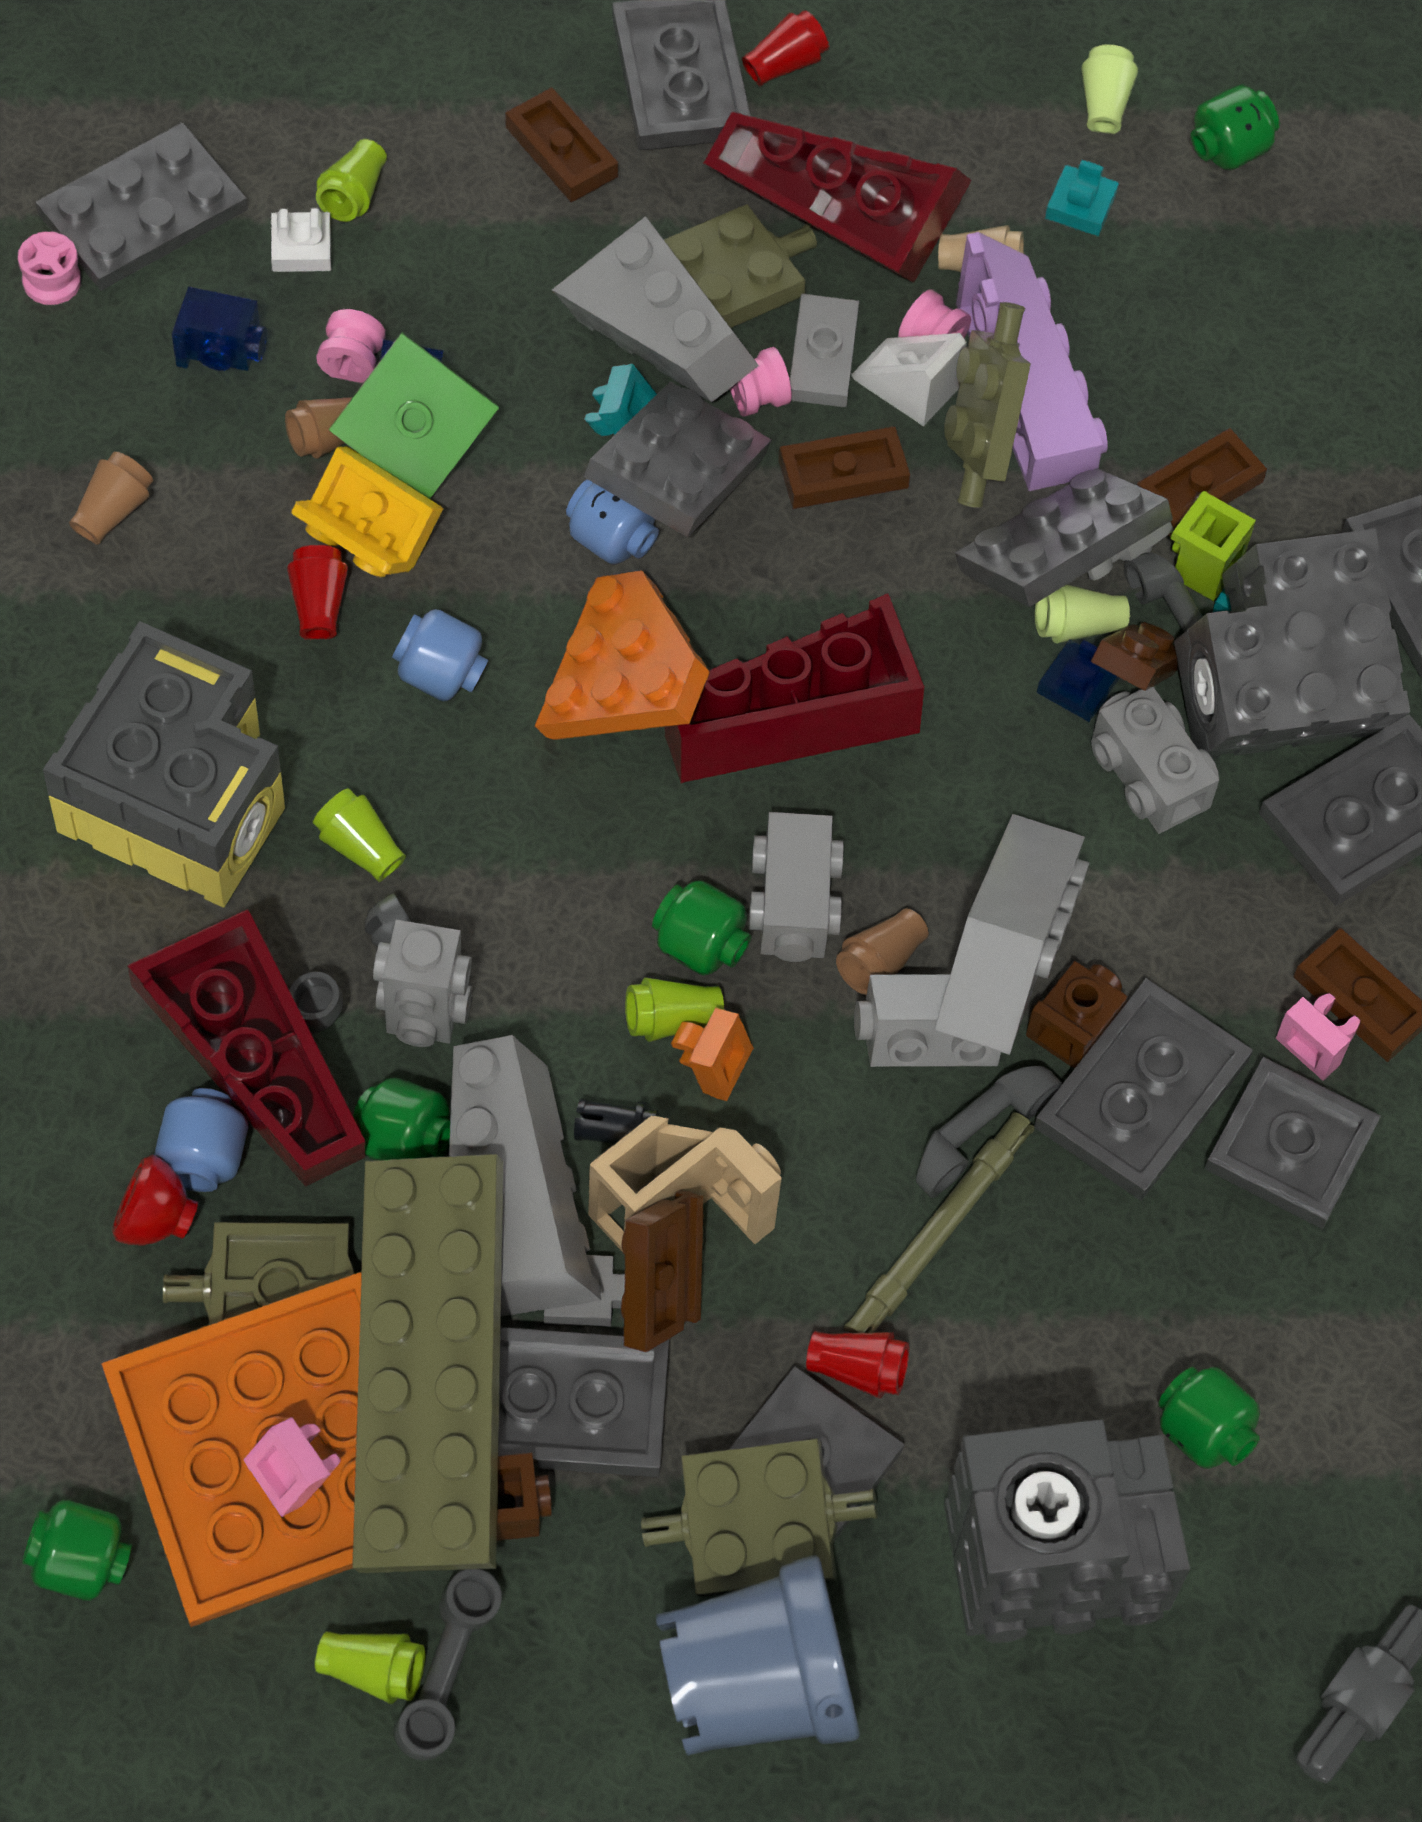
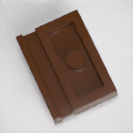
(662, 1270)

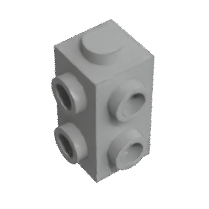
(1154, 758)
(796, 898)
(422, 983)
(901, 1023)

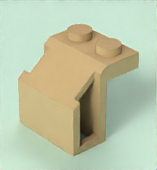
(713, 1164)

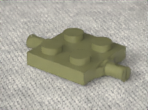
(742, 263)
(988, 403)
(262, 1266)
(755, 1513)

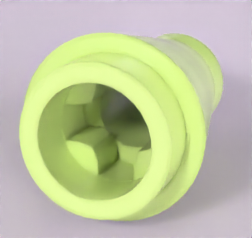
(1107, 85)
(1080, 614)

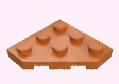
(623, 665)

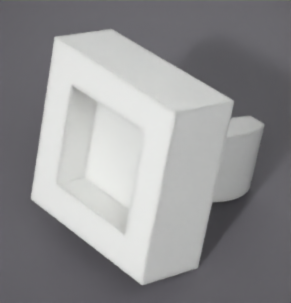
(300, 241)

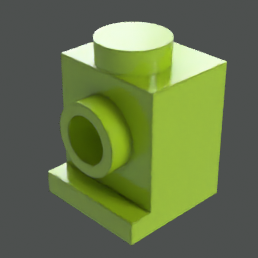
(1209, 543)

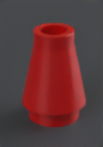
(787, 48)
(317, 589)
(861, 1360)

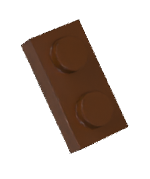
(561, 144)
(844, 467)
(1218, 467)
(1138, 655)
(1364, 988)

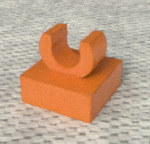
(715, 1052)

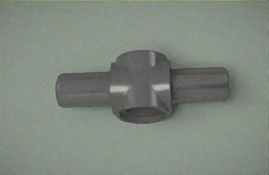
(1364, 1697)

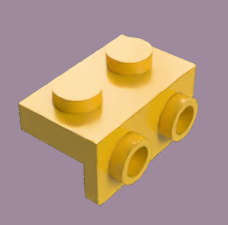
(369, 514)

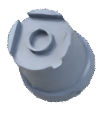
(760, 1664)

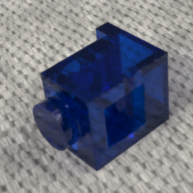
(218, 331)

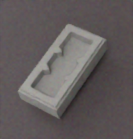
(823, 350)

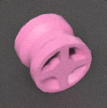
(52, 253)
(932, 317)
(350, 345)
(763, 385)

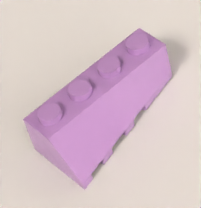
(1055, 426)

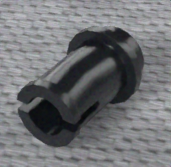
(608, 1121)

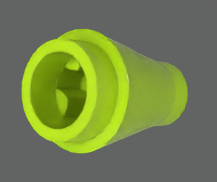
(350, 182)
(358, 834)
(660, 1007)
(375, 1663)

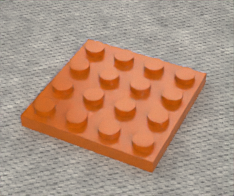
(204, 1405)

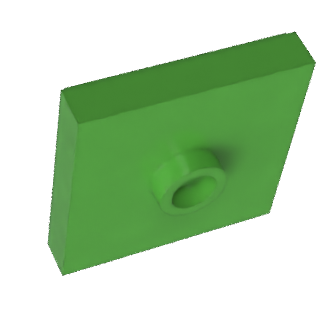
(414, 416)

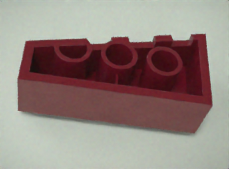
(857, 194)
(804, 698)
(247, 1033)

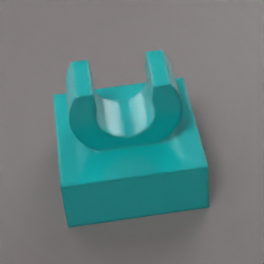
(1082, 198)
(619, 400)

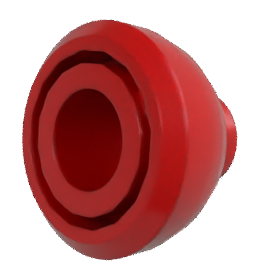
(153, 1205)

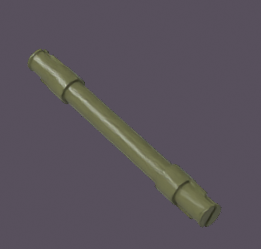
(987, 1167)

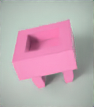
(1314, 1037)
(289, 1465)

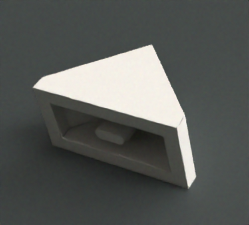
(914, 373)

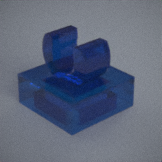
(1076, 681)

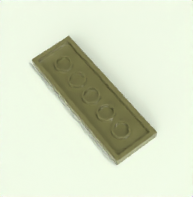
(429, 1365)

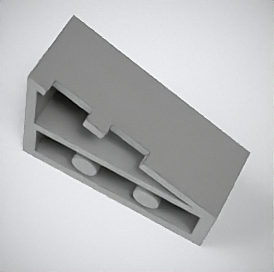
(656, 309)

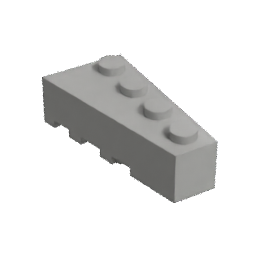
(1012, 932)
(509, 1109)

